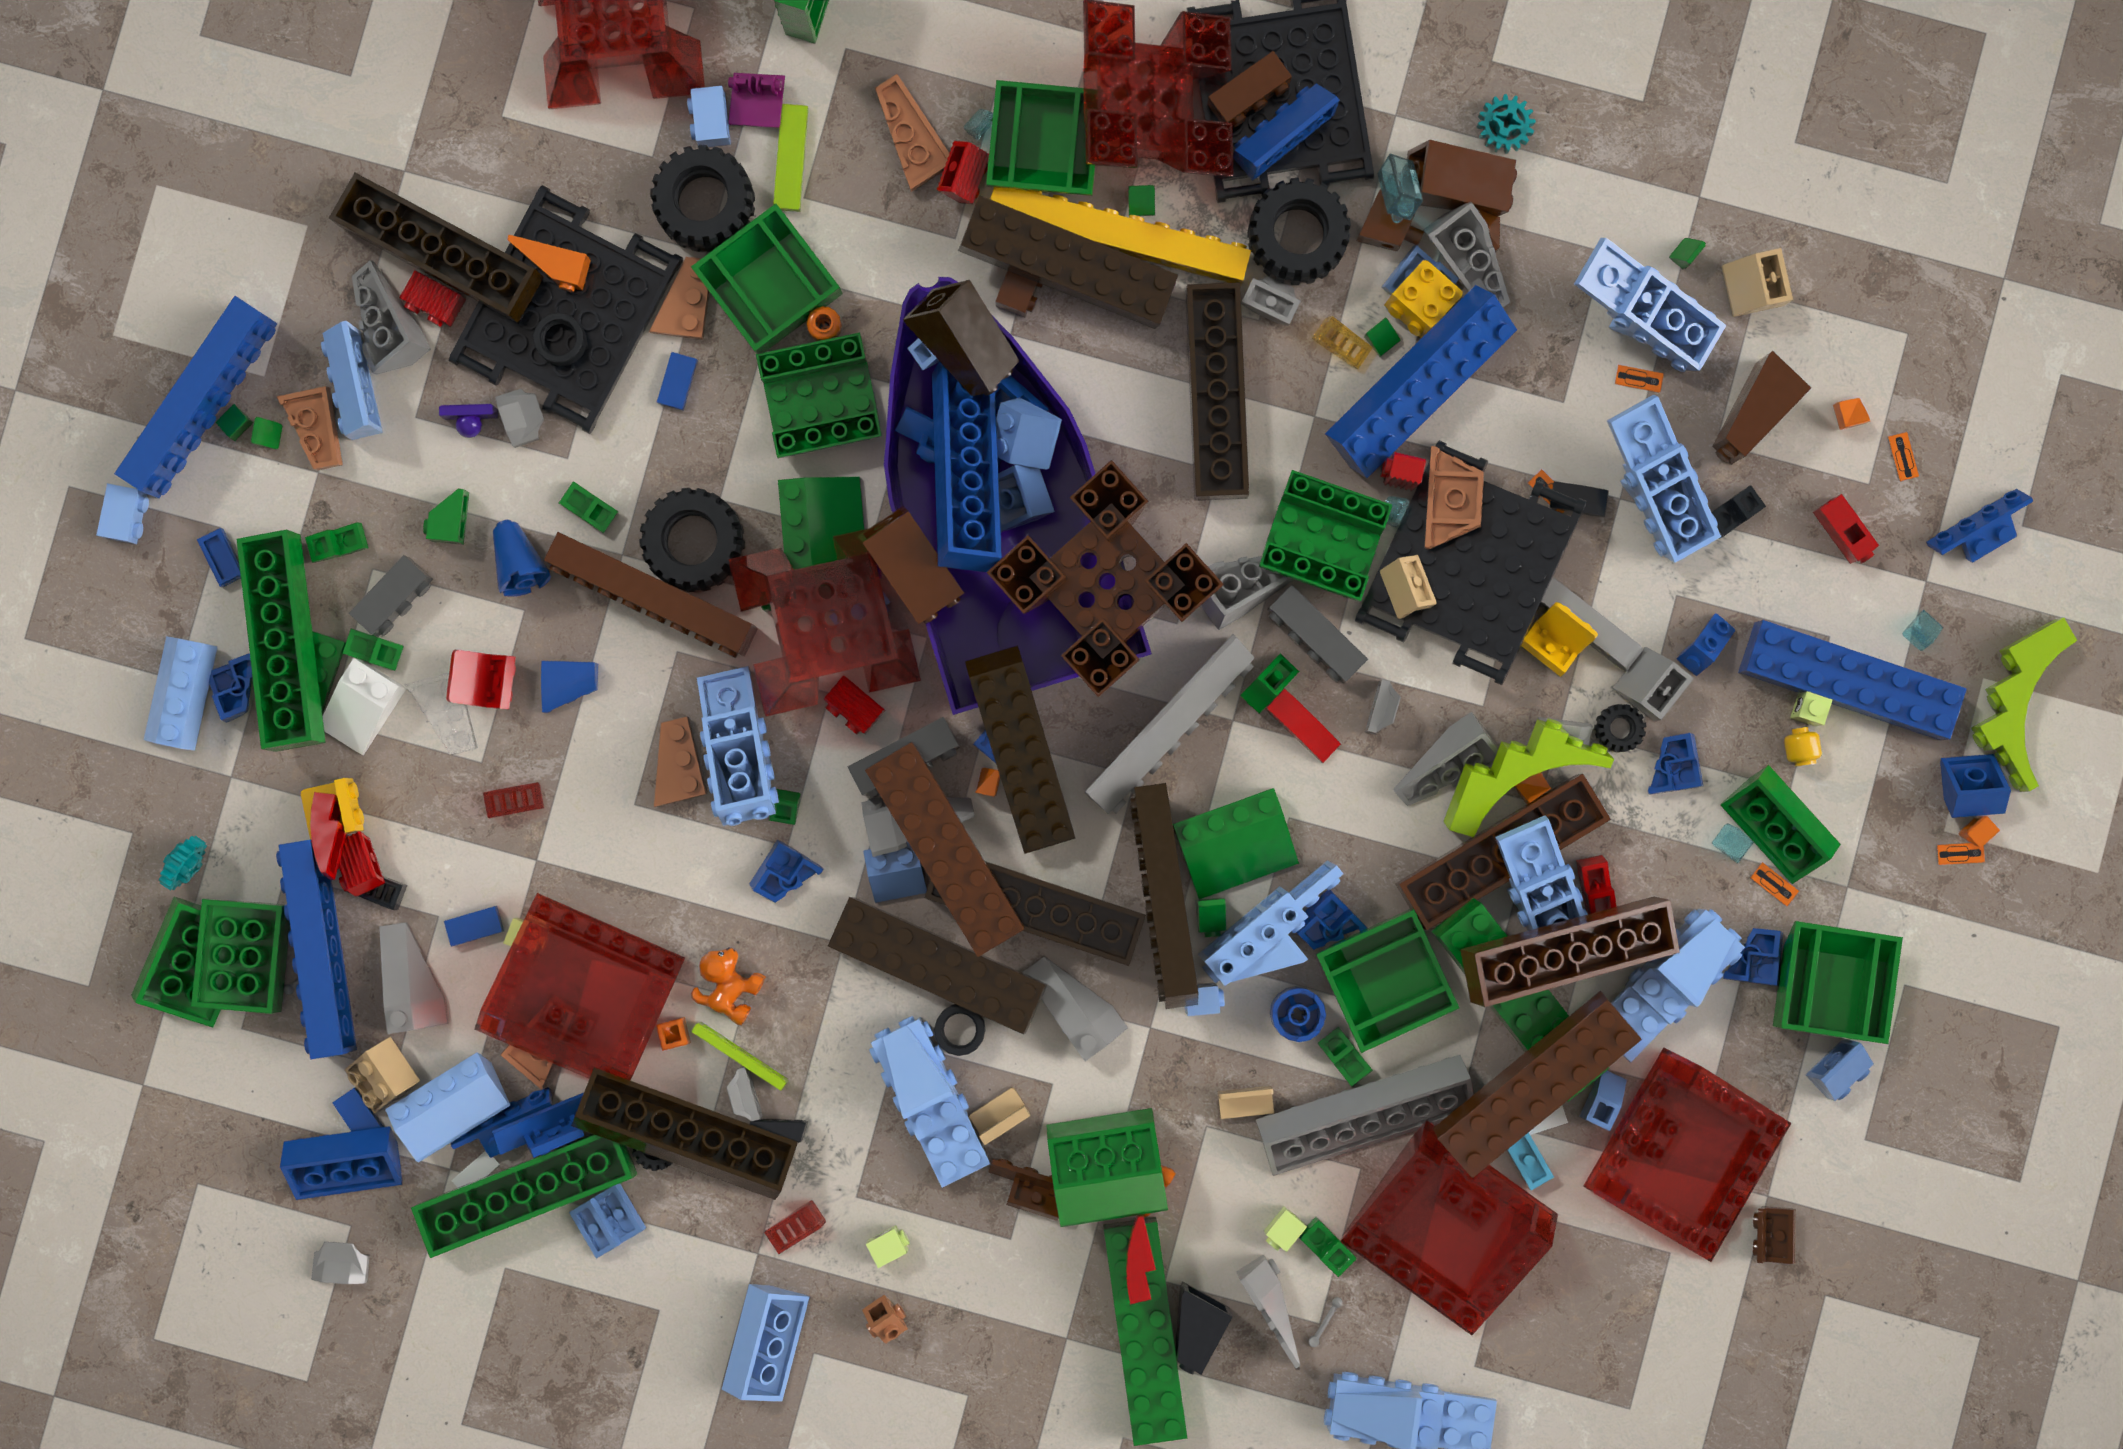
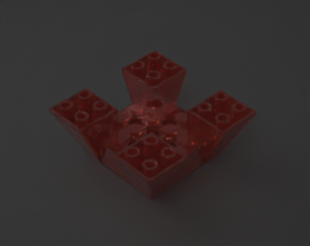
(583, 46)
(1152, 91)
(867, 643)

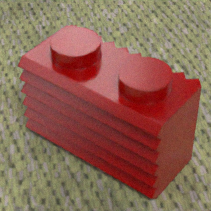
(963, 172)
(432, 298)
(1403, 471)
(853, 705)
(359, 865)

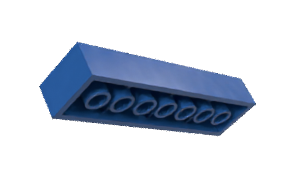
(1421, 381)
(196, 398)
(965, 475)
(1852, 680)
(317, 952)

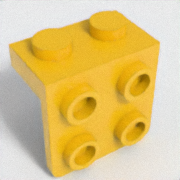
(1423, 298)
(1558, 638)
(347, 794)

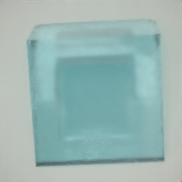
(979, 123)
(1397, 511)
(1922, 630)
(1732, 842)

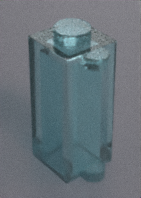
(1400, 187)

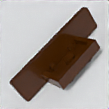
(1029, 1189)

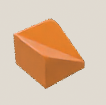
(1850, 413)
(988, 782)
(1532, 787)
(1979, 830)
(673, 1033)

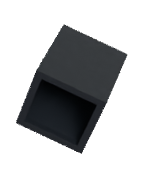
(1199, 1328)

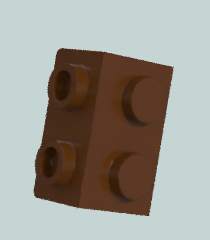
(1775, 1235)

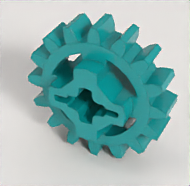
(1496, 119)
(182, 863)

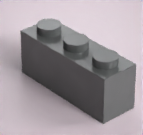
(391, 597)

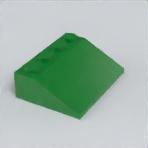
(814, 513)
(1236, 843)
(241, 956)
(170, 966)

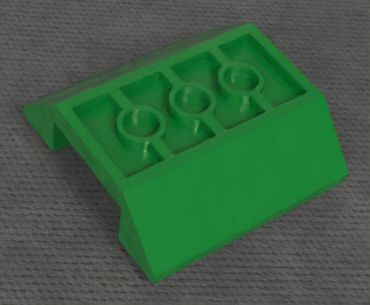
(819, 395)
(1325, 535)
(1106, 1167)

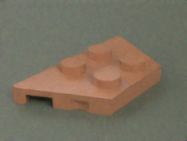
(1453, 498)

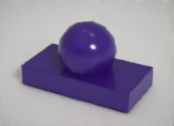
(468, 417)

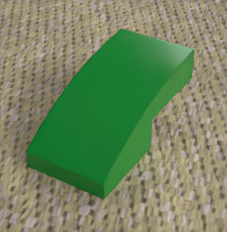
(588, 507)
(336, 542)
(372, 649)
(1345, 1056)
(1327, 1247)

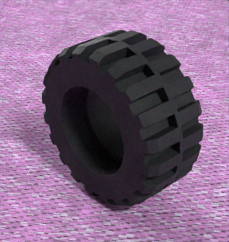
(695, 165)
(1303, 197)
(662, 520)

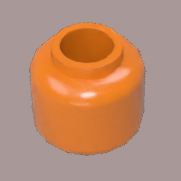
(821, 316)

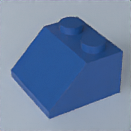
(1974, 786)

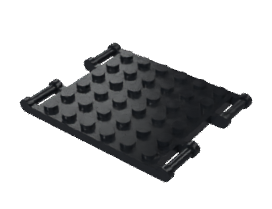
(1315, 49)
(612, 310)
(1484, 579)

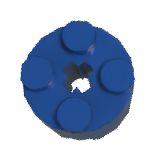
(1311, 1021)

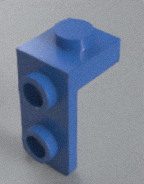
(1707, 645)

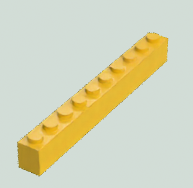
(1134, 236)

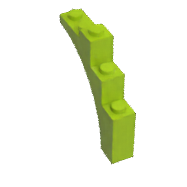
(2010, 696)
(1514, 762)

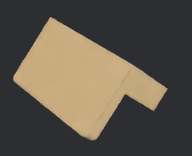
(1407, 586)
(1245, 1102)
(999, 1115)

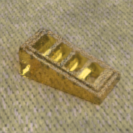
(1328, 343)

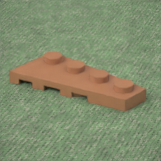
(914, 138)

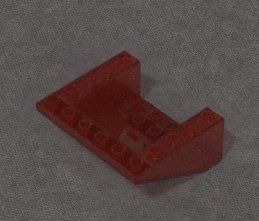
(578, 991)
(1687, 1154)
(1449, 1234)

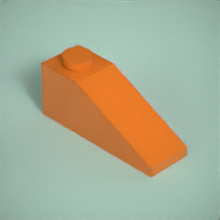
(560, 264)

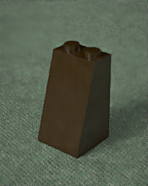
(963, 337)

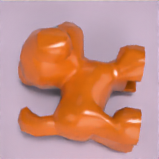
(720, 969)

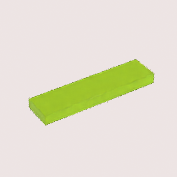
(791, 157)
(740, 1055)

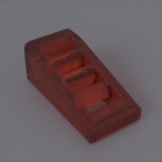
(490, 803)
(806, 1214)

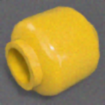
(1803, 747)

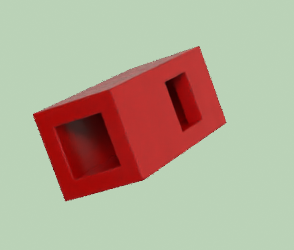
(1846, 530)

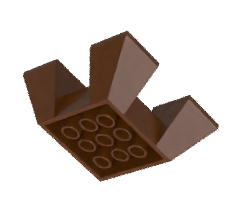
(1034, 578)

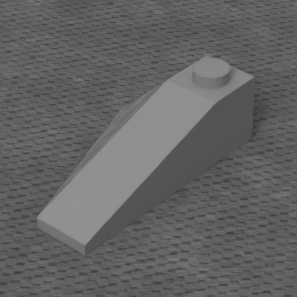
(1467, 248)
(389, 330)
(1243, 589)
(1443, 763)
(885, 833)
(409, 988)
(1079, 1011)
(1266, 1292)

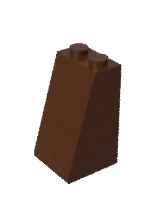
(1458, 175)
(1763, 401)
(911, 565)

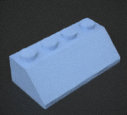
(351, 381)
(180, 693)
(448, 1106)
(765, 1343)

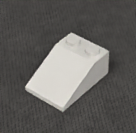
(360, 705)

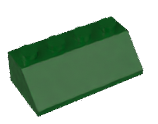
(1781, 825)

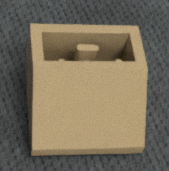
(1757, 283)
(381, 1075)

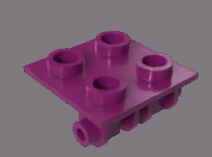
(756, 99)

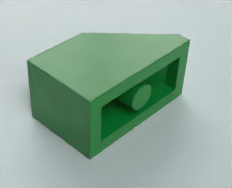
(448, 519)
(1269, 683)
(1211, 916)

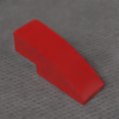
(1303, 725)
(327, 833)
(1596, 884)
(1138, 1262)

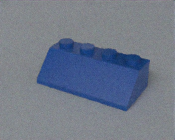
(1285, 131)
(341, 1163)

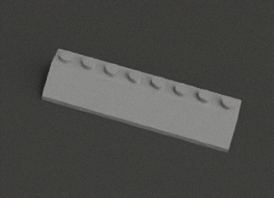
(1170, 724)
(1364, 1115)

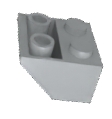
(1653, 684)

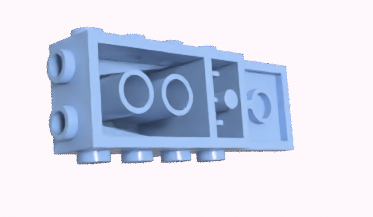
(1649, 307)
(1662, 481)
(736, 748)
(1538, 876)
(1261, 937)
(1670, 984)
(929, 1099)
(1407, 1414)

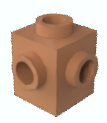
(885, 1319)

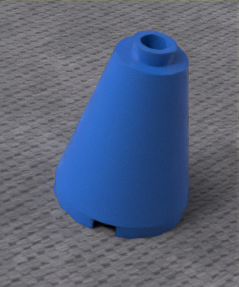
(517, 561)

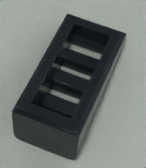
(396, 896)
(790, 1129)

